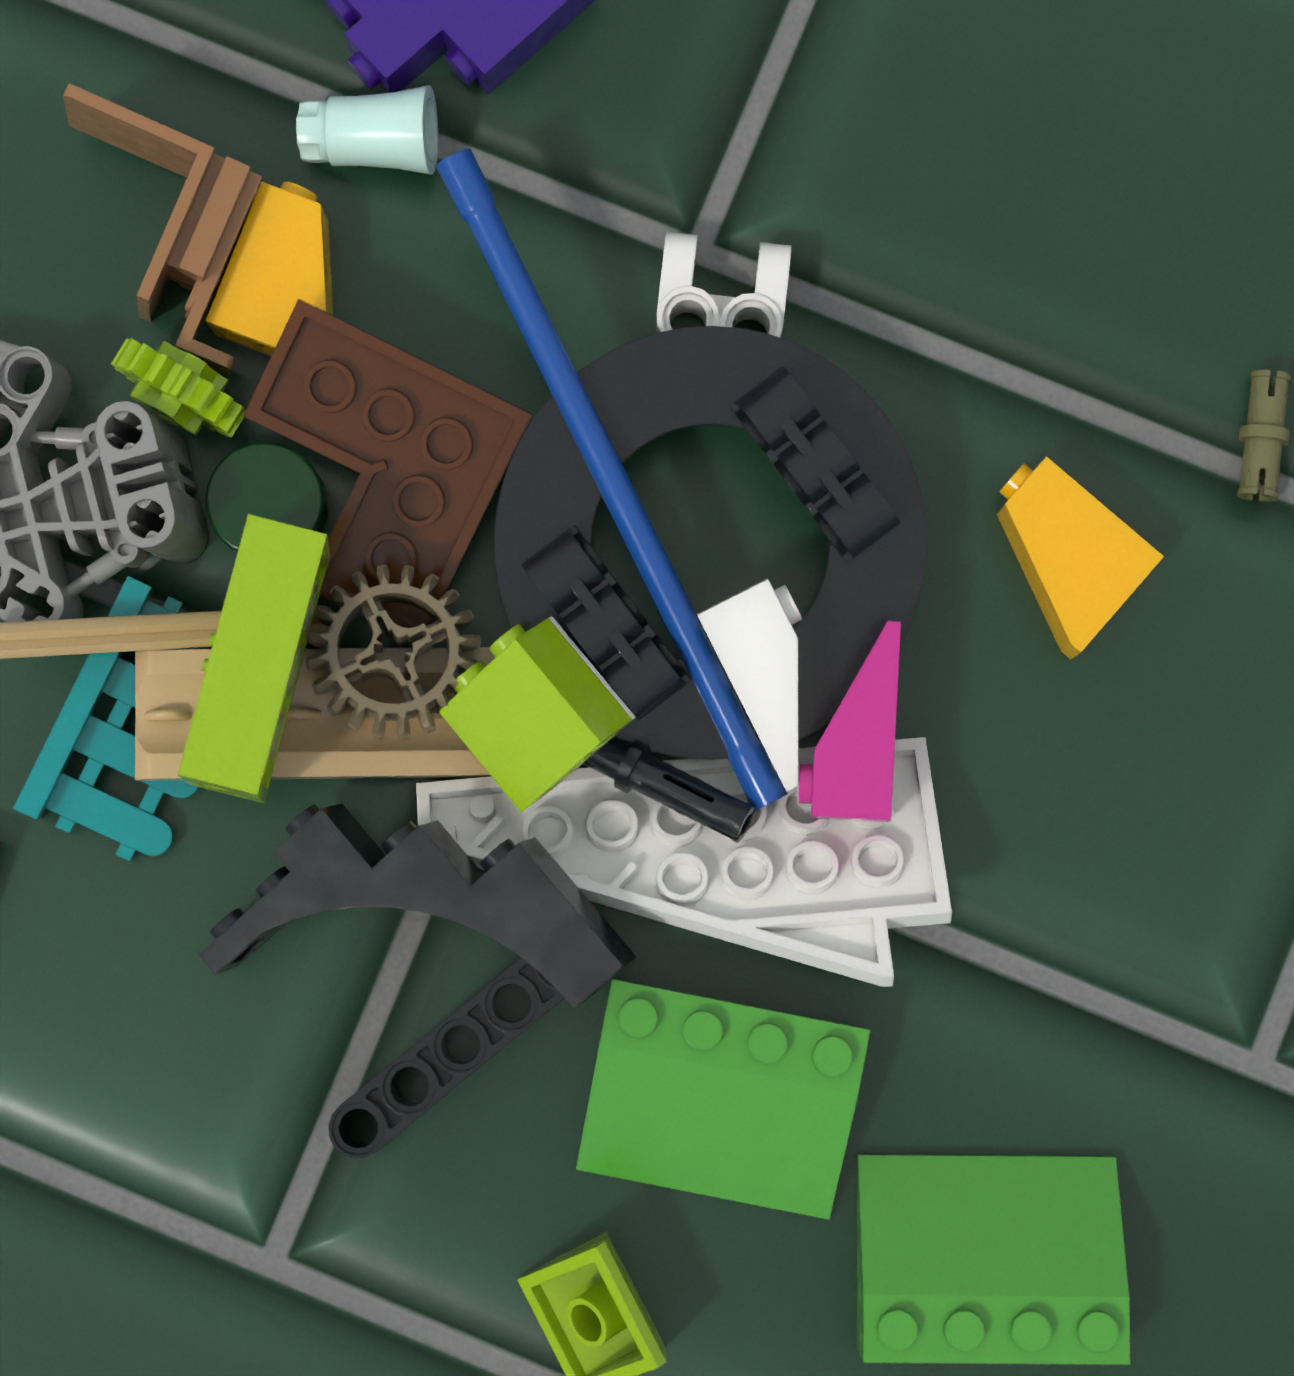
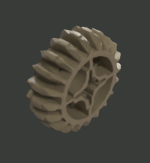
(365, 666)

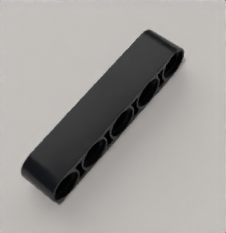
(433, 1059)

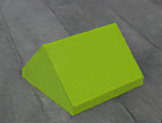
(593, 1313)

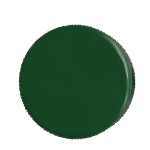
(266, 483)

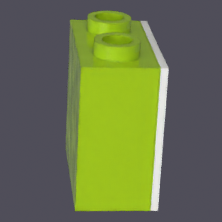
(534, 711)

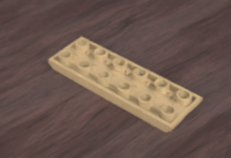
(313, 740)

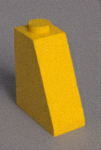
(274, 264)
(1072, 552)

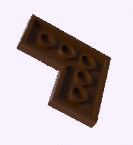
(415, 434)

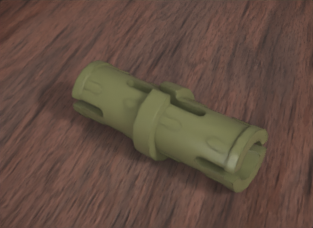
(1264, 435)

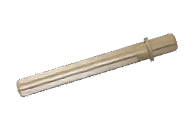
(111, 634)

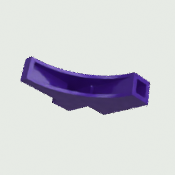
(483, 37)

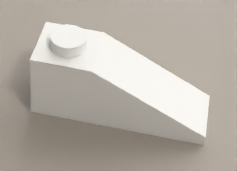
(761, 659)

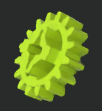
(179, 387)

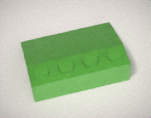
(722, 1098)
(991, 1260)

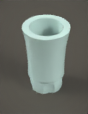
(371, 130)

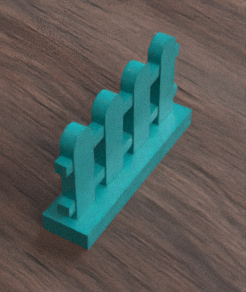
(104, 744)

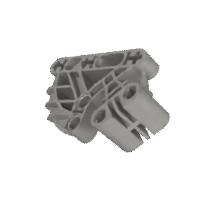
(120, 492)

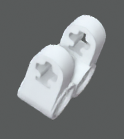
(679, 295)

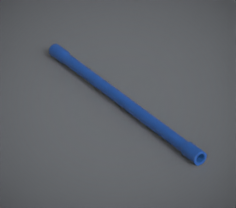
(478, 209)

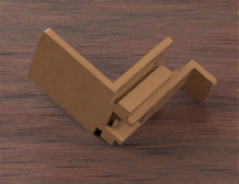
(203, 222)

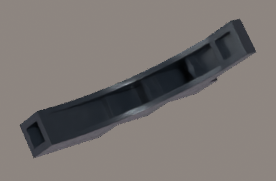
(518, 902)

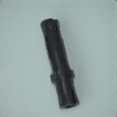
(688, 795)

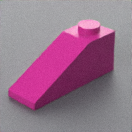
(857, 749)

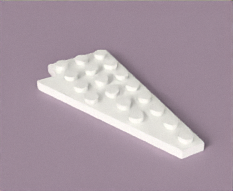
(787, 889)

